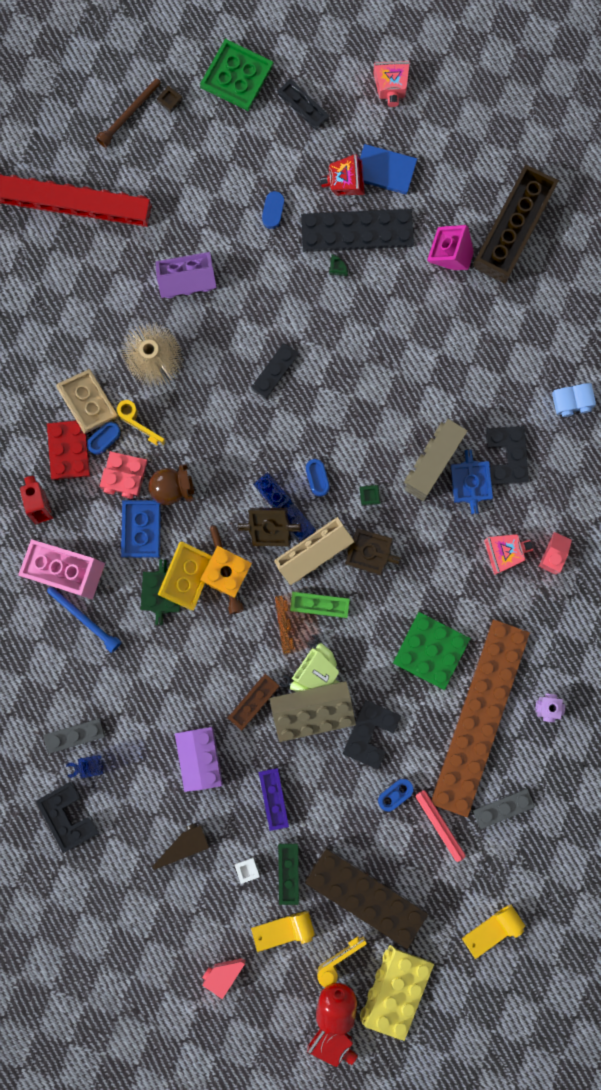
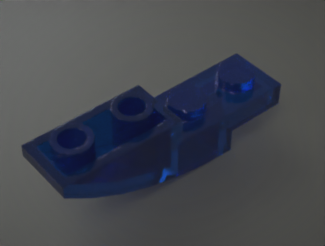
(277, 498)

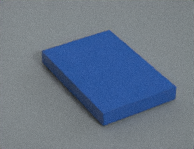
(387, 169)
(140, 529)

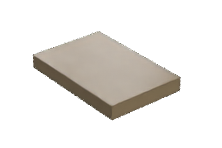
(87, 401)

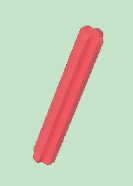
(440, 826)

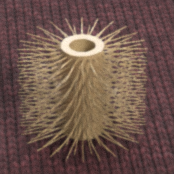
(153, 354)

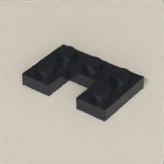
(516, 468)
(357, 744)
(53, 810)

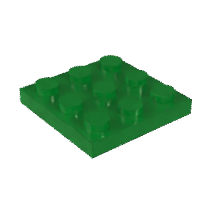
(236, 74)
(431, 650)

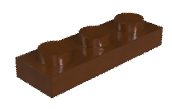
(253, 702)

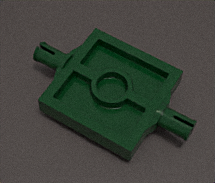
(149, 597)

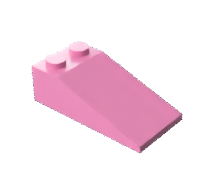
(62, 569)

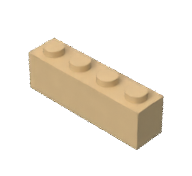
(314, 551)

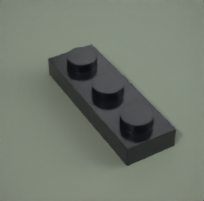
(303, 104)
(274, 371)

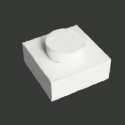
(247, 870)

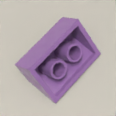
(185, 275)
(199, 759)

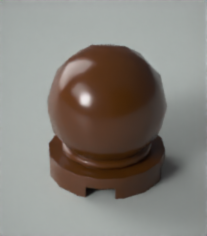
(170, 486)

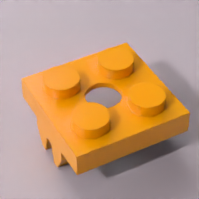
(213, 577)

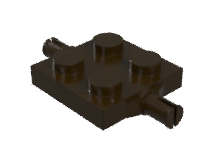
(269, 527)
(370, 552)

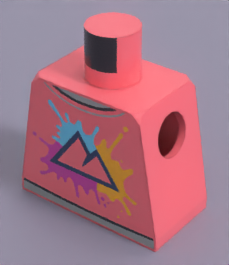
(391, 80)
(506, 551)

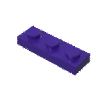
(273, 799)

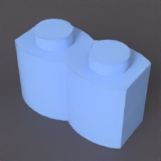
(574, 399)

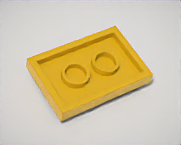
(183, 576)

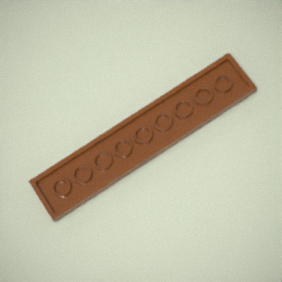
(479, 718)

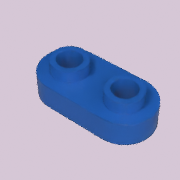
(396, 796)

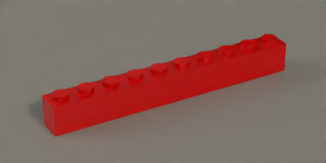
(75, 200)

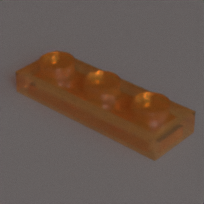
(284, 625)

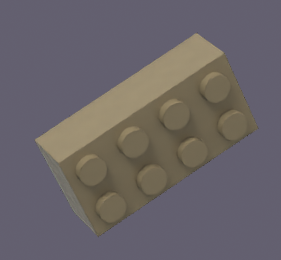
(435, 460)
(312, 711)

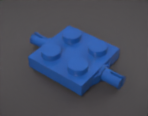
(471, 482)

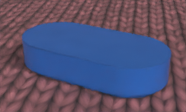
(273, 210)
(103, 438)
(317, 477)

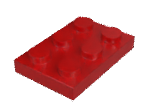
(67, 451)

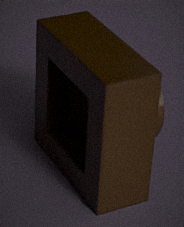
(169, 99)

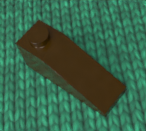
(188, 843)

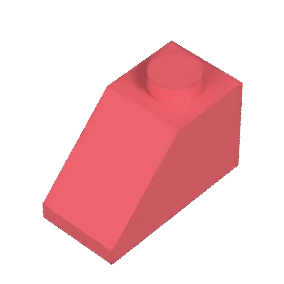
(556, 553)
(222, 976)

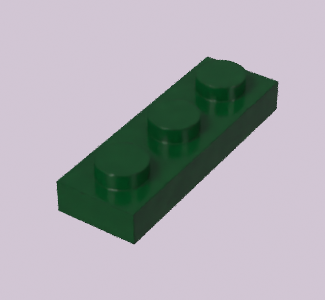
(288, 874)

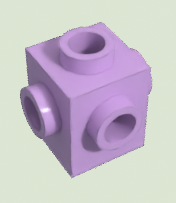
(543, 704)

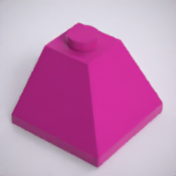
(452, 248)

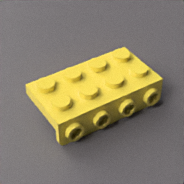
(396, 993)

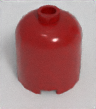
(336, 1009)

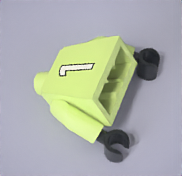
(316, 669)

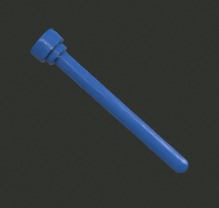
(111, 642)

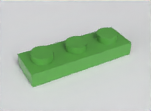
(319, 605)

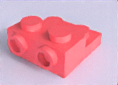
(123, 475)

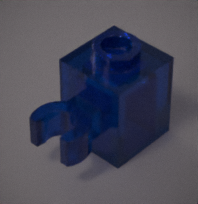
(87, 767)

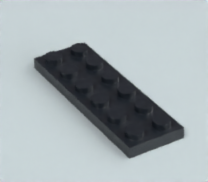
(357, 230)

